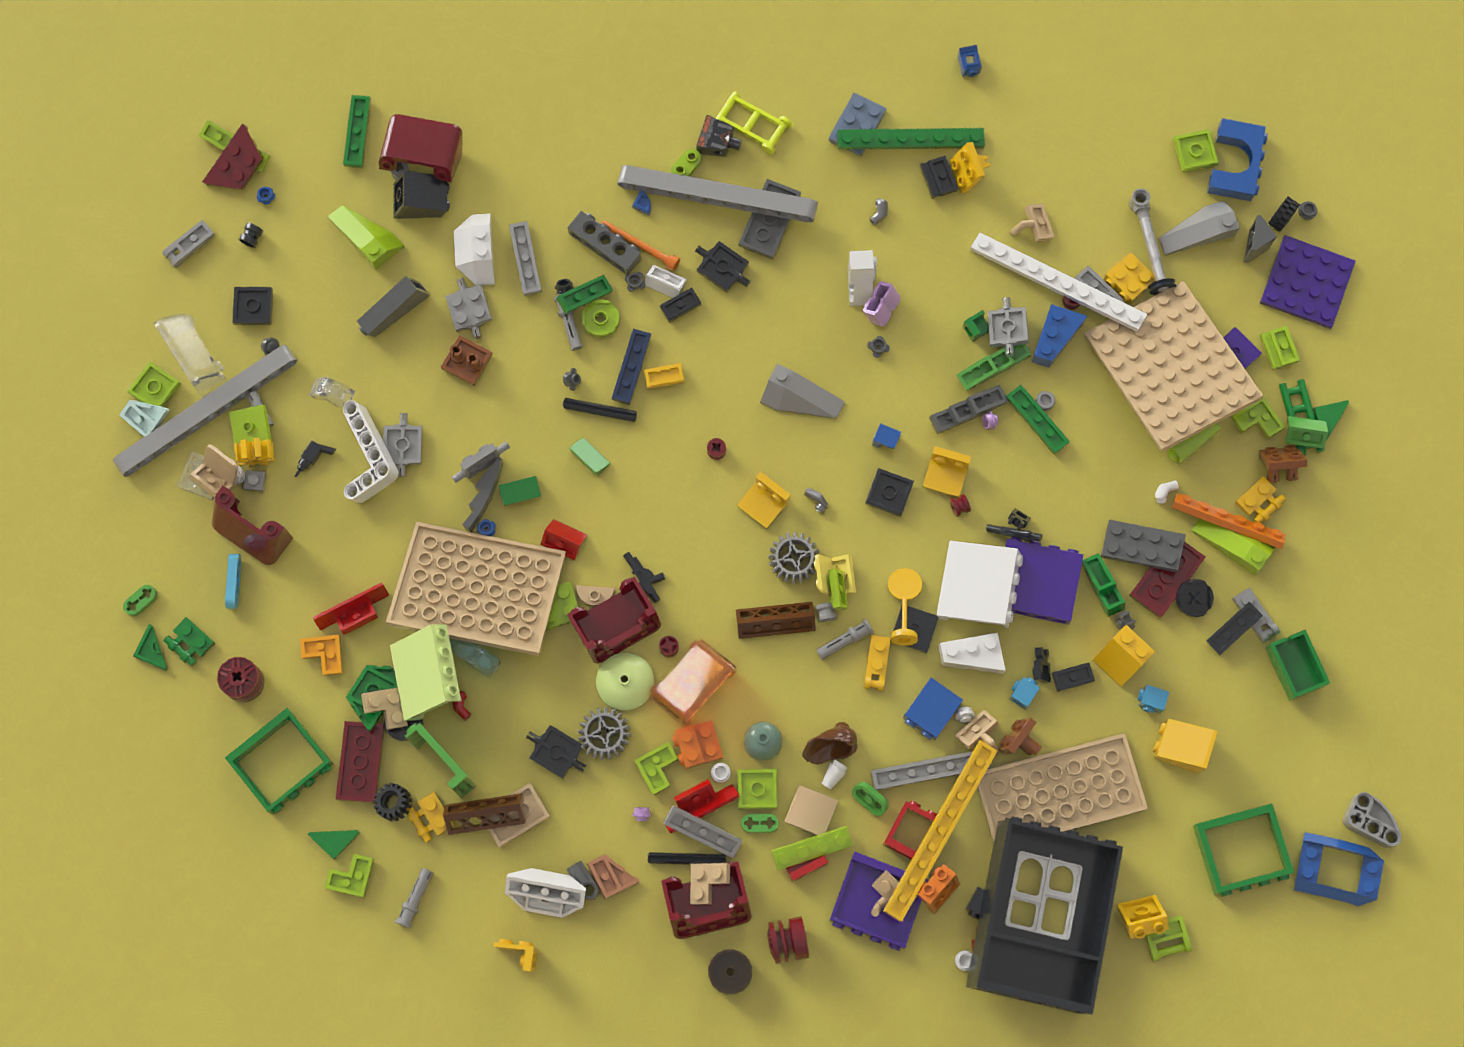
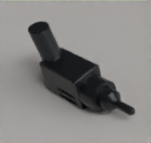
(311, 455)

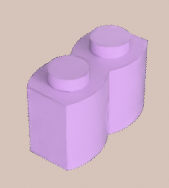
(882, 303)

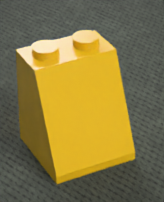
(1123, 655)
(1184, 745)

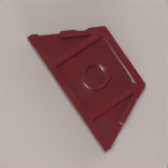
(236, 162)

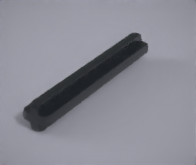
(599, 409)
(685, 858)

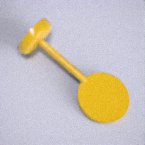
(905, 586)

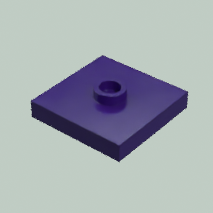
(1242, 347)

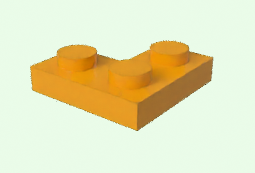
(328, 649)

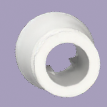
(834, 774)

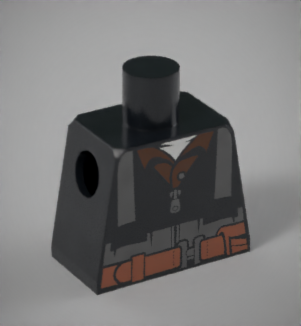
(716, 138)

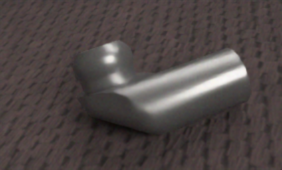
(882, 211)
(818, 498)

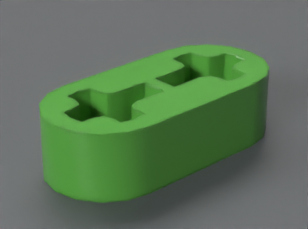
(136, 597)
(759, 818)

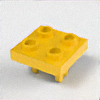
(968, 167)

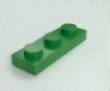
(584, 294)

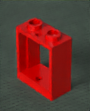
(897, 846)

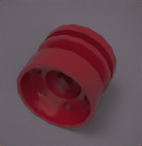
(250, 685)
(788, 940)

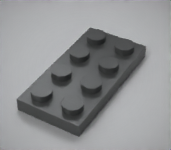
(764, 231)
(1143, 546)

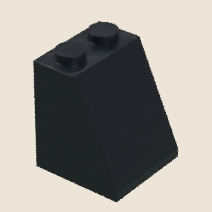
(419, 196)

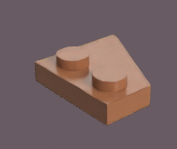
(610, 876)

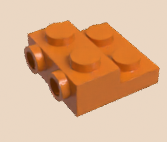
(697, 744)
(938, 888)

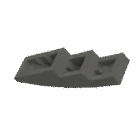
(968, 409)
(486, 487)

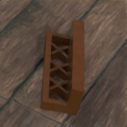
(776, 622)
(482, 810)

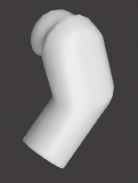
(1163, 490)

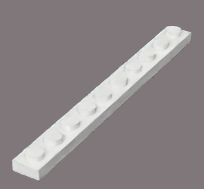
(1059, 282)

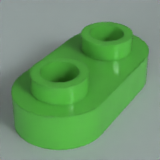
(870, 799)

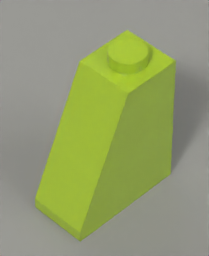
(1191, 445)

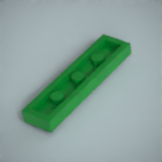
(357, 131)
(1037, 419)

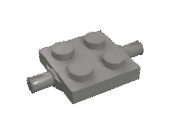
(468, 308)
(1008, 327)
(404, 443)
(484, 458)

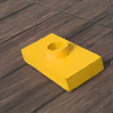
(664, 376)

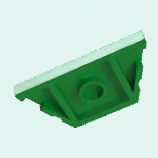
(370, 680)

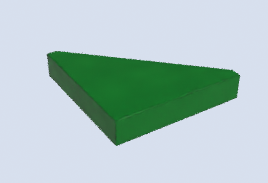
(1330, 414)
(150, 650)
(334, 841)

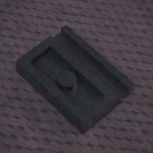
(938, 177)

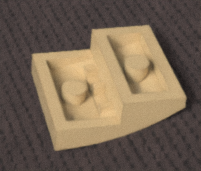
(810, 810)

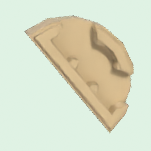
(594, 595)

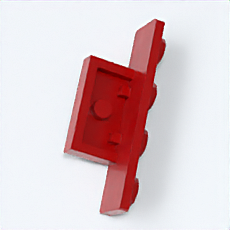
(354, 611)
(703, 800)

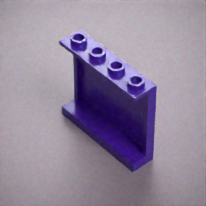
(1046, 581)
(859, 897)

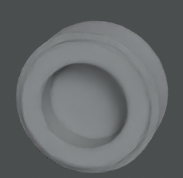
(1045, 400)

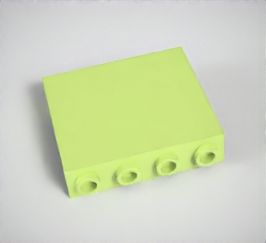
(425, 671)

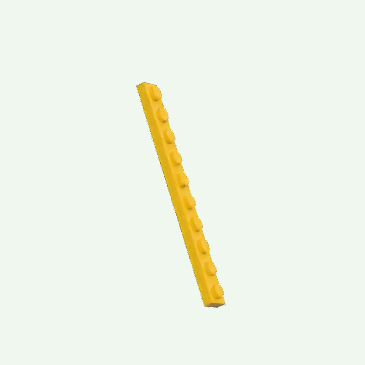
(940, 831)

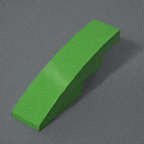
(992, 366)

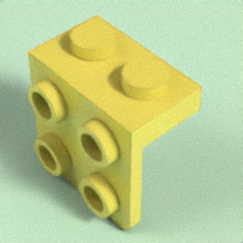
(844, 563)

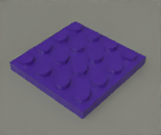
(1307, 282)

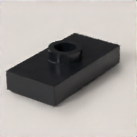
(680, 305)
(1073, 677)

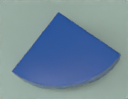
(642, 203)

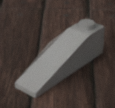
(1205, 226)
(796, 394)

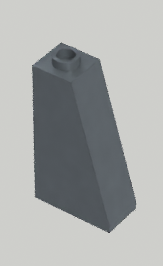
(392, 306)

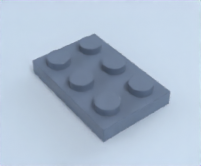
(858, 114)

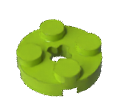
(593, 311)

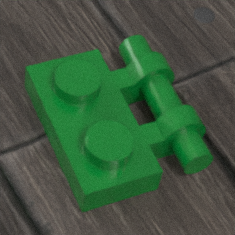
(191, 635)

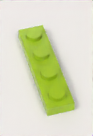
(221, 138)
(812, 848)

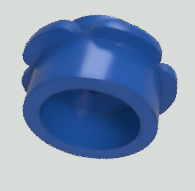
(263, 191)
(486, 523)

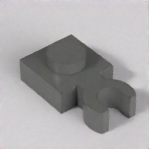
(1124, 619)

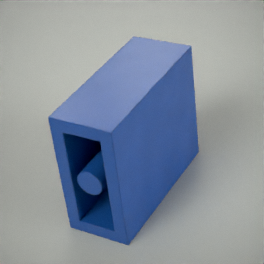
(932, 709)

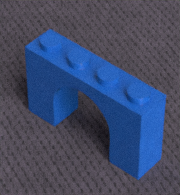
(1251, 140)

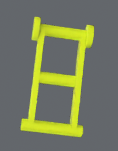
(767, 146)

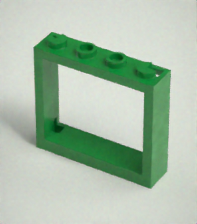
(261, 736)
(1244, 885)

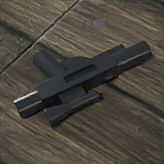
(1011, 532)
(645, 576)

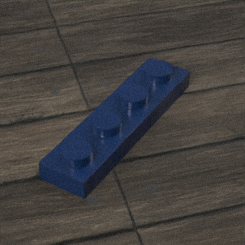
(631, 366)

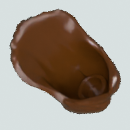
(832, 744)

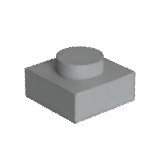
(254, 481)

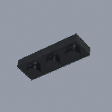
(1234, 628)

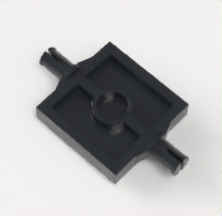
(722, 266)
(556, 751)

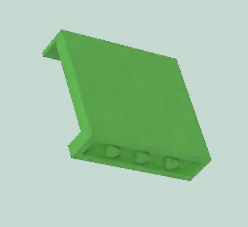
(461, 783)

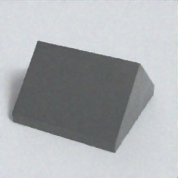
(1259, 239)

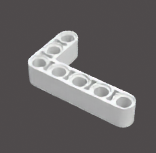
(378, 466)

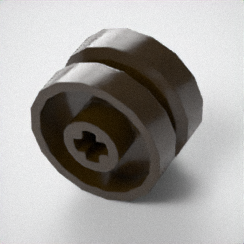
(742, 972)

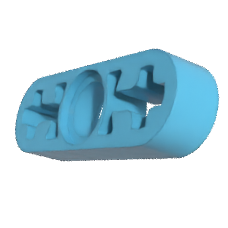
(233, 581)

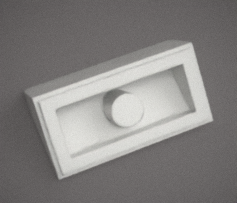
(664, 281)

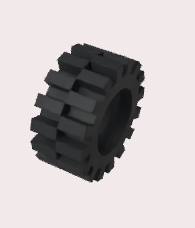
(1284, 214)
(385, 795)

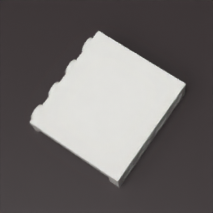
(979, 583)

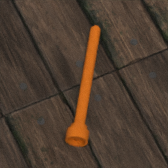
(670, 261)

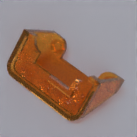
(692, 682)

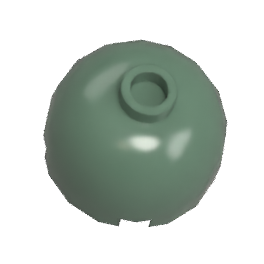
(763, 741)

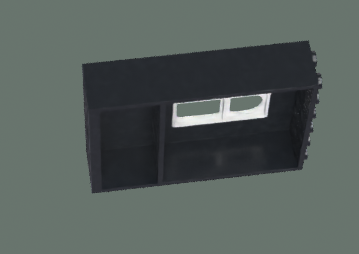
(1034, 962)

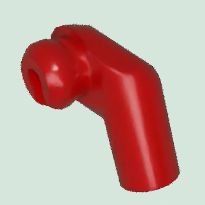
(458, 707)

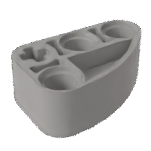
(1375, 814)

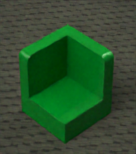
(976, 326)

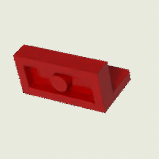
(563, 538)
(802, 869)

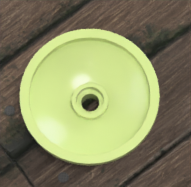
(624, 695)

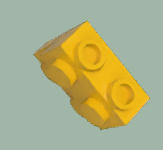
(1129, 278)
(1143, 917)

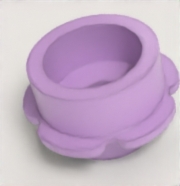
(989, 420)
(641, 813)

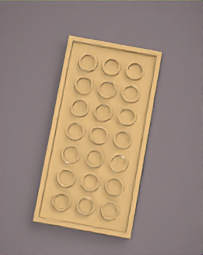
(1065, 787)

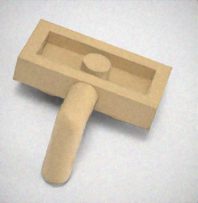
(1037, 221)
(978, 730)
(885, 886)

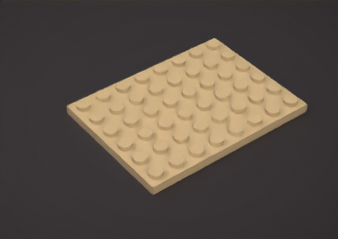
(1174, 368)
(478, 586)

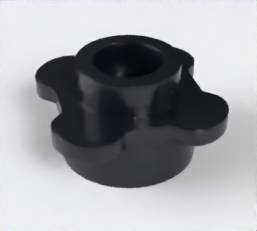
(563, 286)

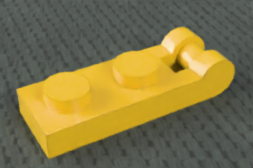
(877, 662)

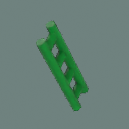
(1306, 406)

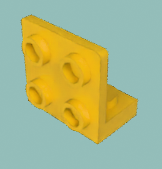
(946, 471)
(764, 500)
(528, 959)

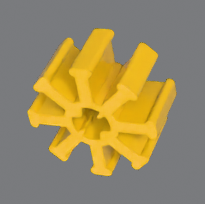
(254, 452)

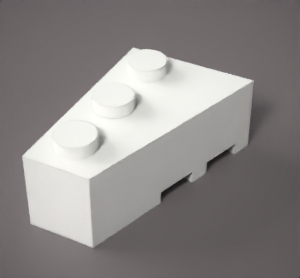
(861, 276)
(974, 653)

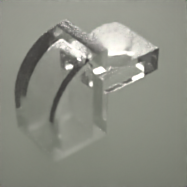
(331, 391)

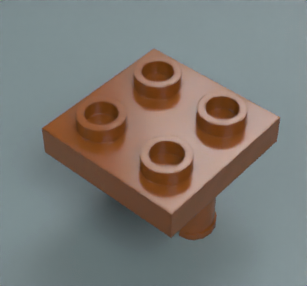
(466, 360)
(1282, 458)
(1020, 738)

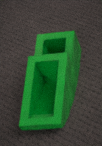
(1103, 585)

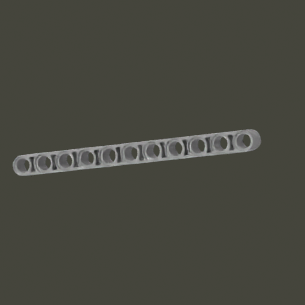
(718, 193)
(204, 411)

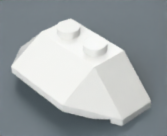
(475, 249)
(545, 892)

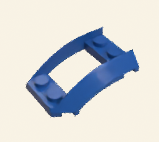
(1310, 863)

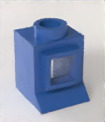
(969, 61)

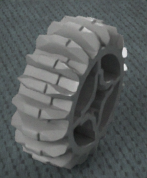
(790, 541)
(595, 735)

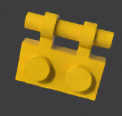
(1258, 494)
(433, 810)

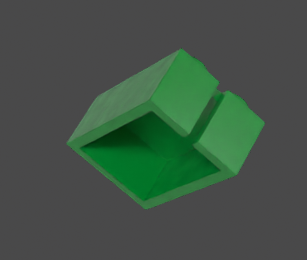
(1297, 665)

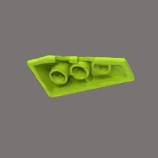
(368, 238)
(1242, 549)

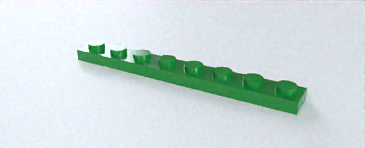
(909, 138)

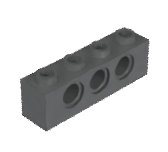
(624, 262)

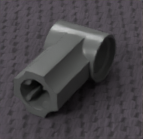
(581, 875)

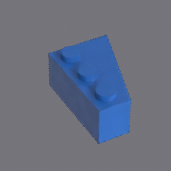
(1056, 333)

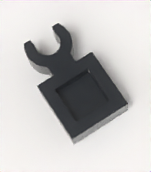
(1018, 519)
(1041, 667)

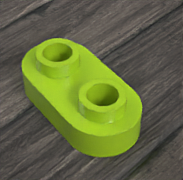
(686, 164)

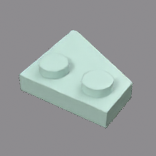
(143, 416)

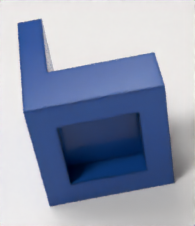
(886, 436)

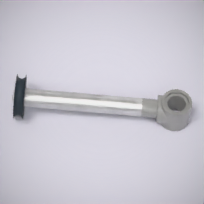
(1161, 283)

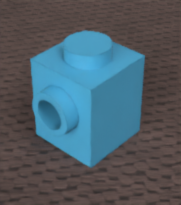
(1024, 692)
(1152, 699)

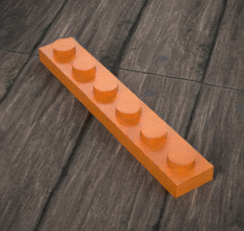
(1229, 521)

